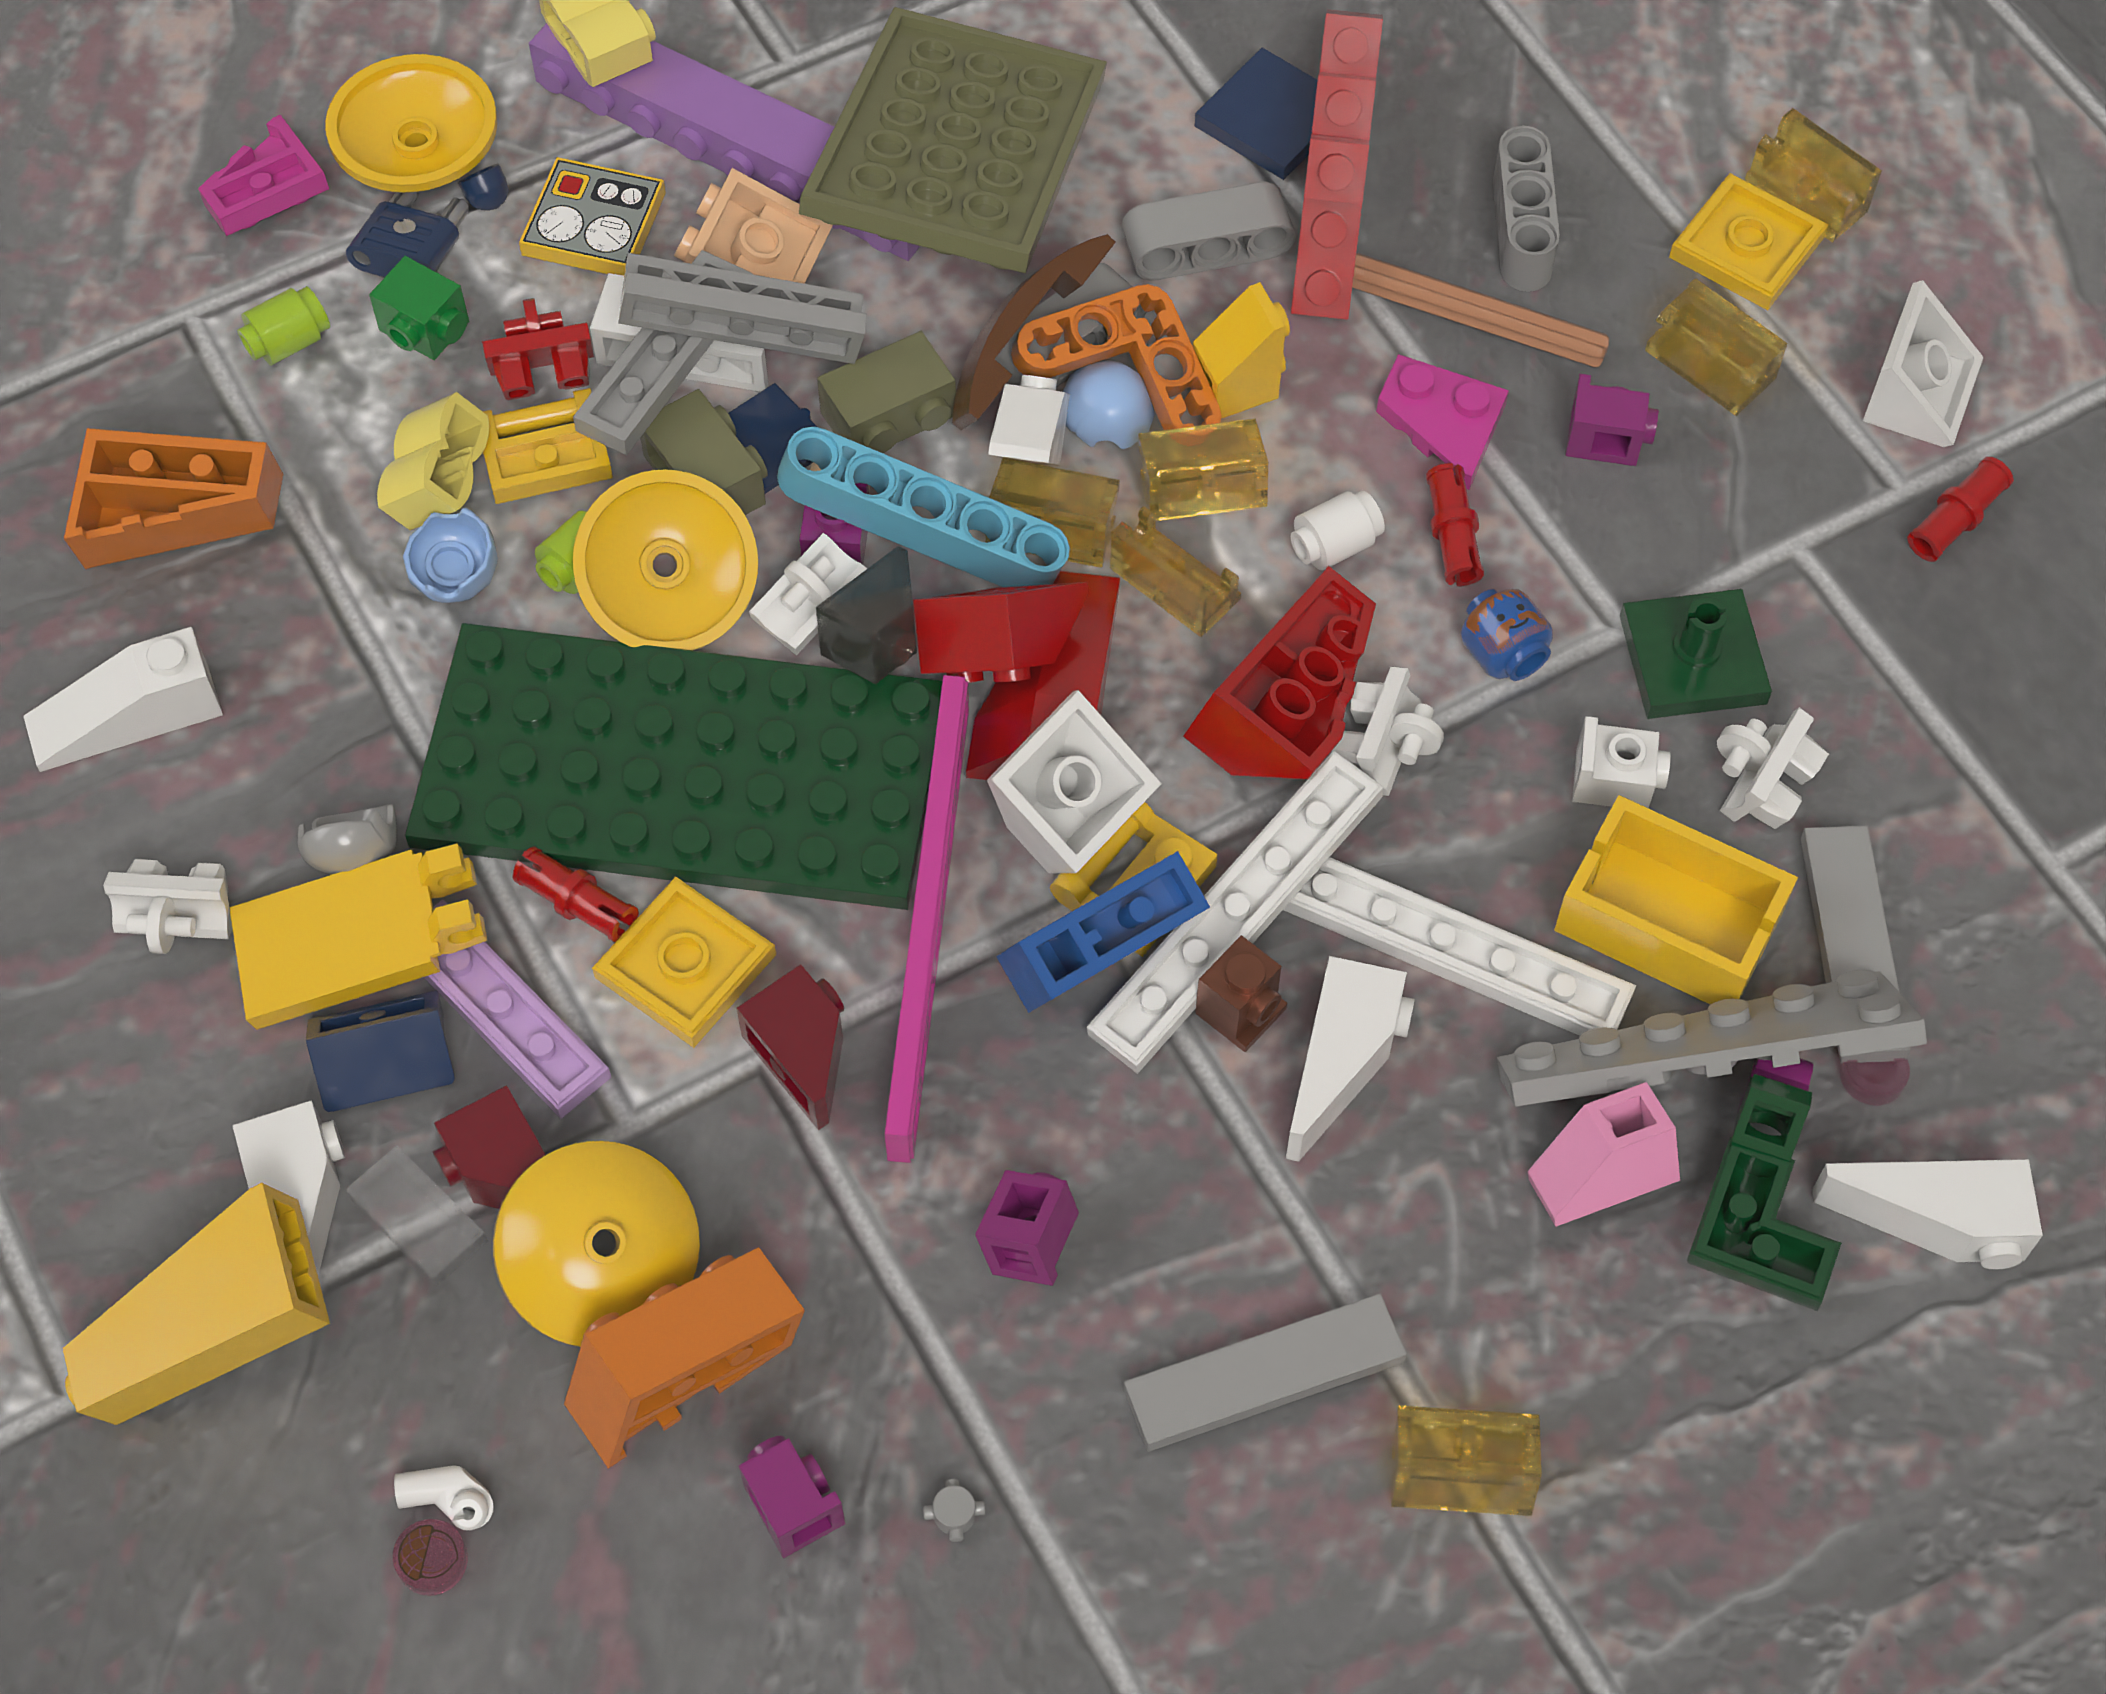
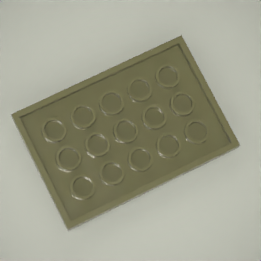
(955, 140)

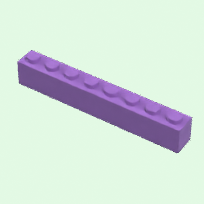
(704, 119)

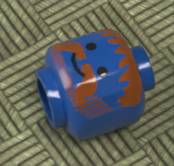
(1507, 634)

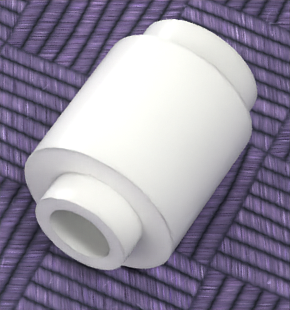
(1337, 529)

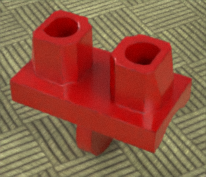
(538, 343)

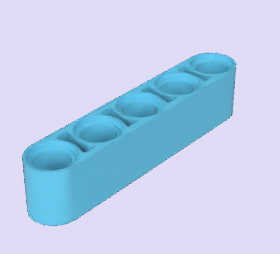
(904, 487)

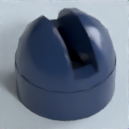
(485, 188)

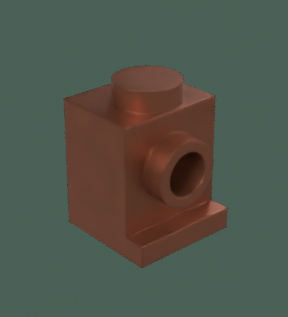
(1241, 994)

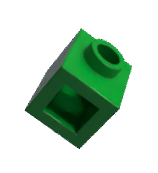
(419, 308)

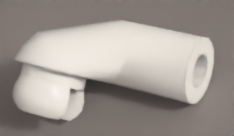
(451, 1490)

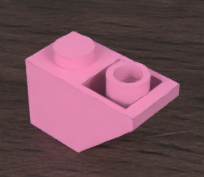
(1607, 1156)

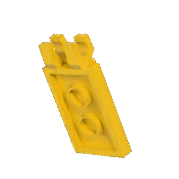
(352, 933)

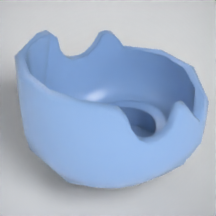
(1108, 404)
(451, 556)

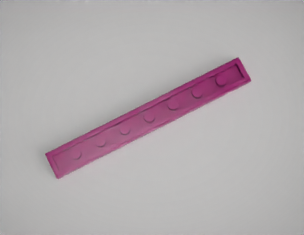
(927, 922)

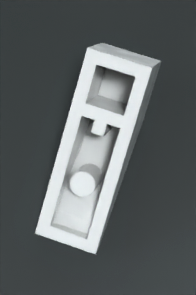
(721, 364)
(125, 700)
(1348, 1044)
(296, 1157)
(1949, 1207)

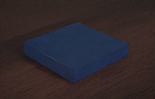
(1264, 113)

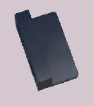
(379, 1051)

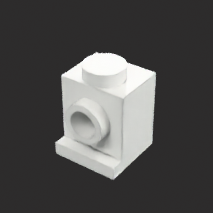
(1618, 763)

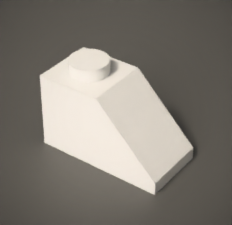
(1031, 421)

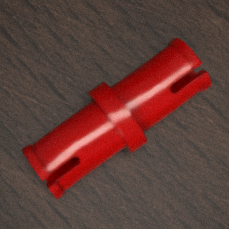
(1960, 509)
(1454, 524)
(574, 894)

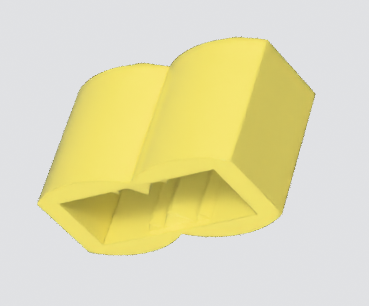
(601, 35)
(433, 461)

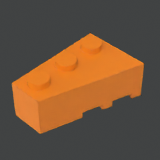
(167, 493)
(676, 1345)

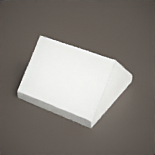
(1925, 373)

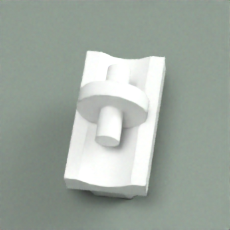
(791, 604)
(1396, 730)
(1764, 760)
(169, 906)

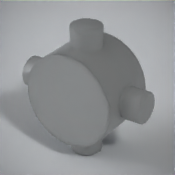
(954, 1510)

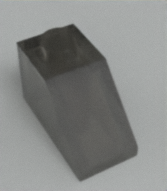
(871, 620)

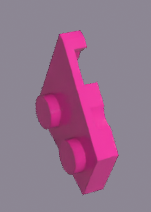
(263, 180)
(1442, 412)

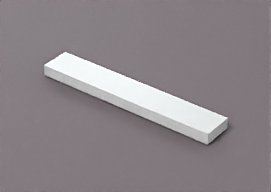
(1240, 904)
(1462, 949)

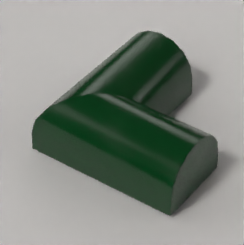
(1748, 1243)

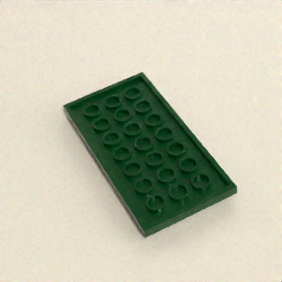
(680, 766)

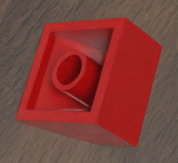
(996, 629)

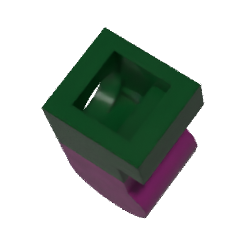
(1776, 1099)

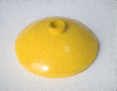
(411, 123)
(672, 517)
(549, 1227)

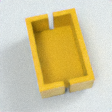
(1674, 903)

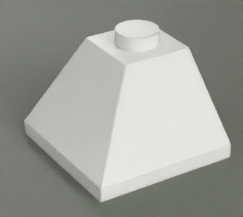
(1070, 786)

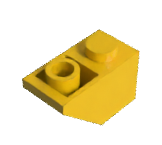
(1245, 351)

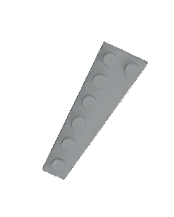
(1855, 1012)

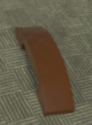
(981, 374)

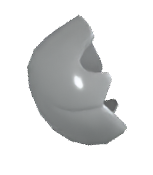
(349, 839)

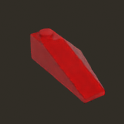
(1291, 692)
(1021, 706)

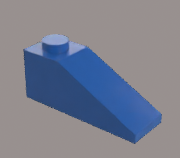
(1102, 931)

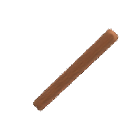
(1480, 311)

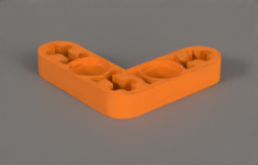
(1124, 336)

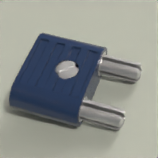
(401, 231)

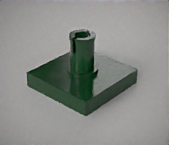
(1695, 653)

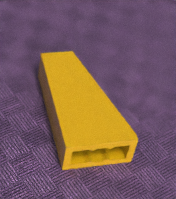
(203, 1312)

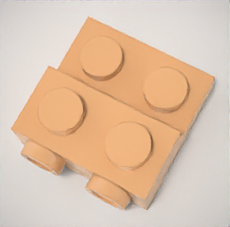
(755, 230)

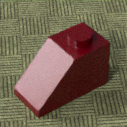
(798, 1038)
(486, 1147)

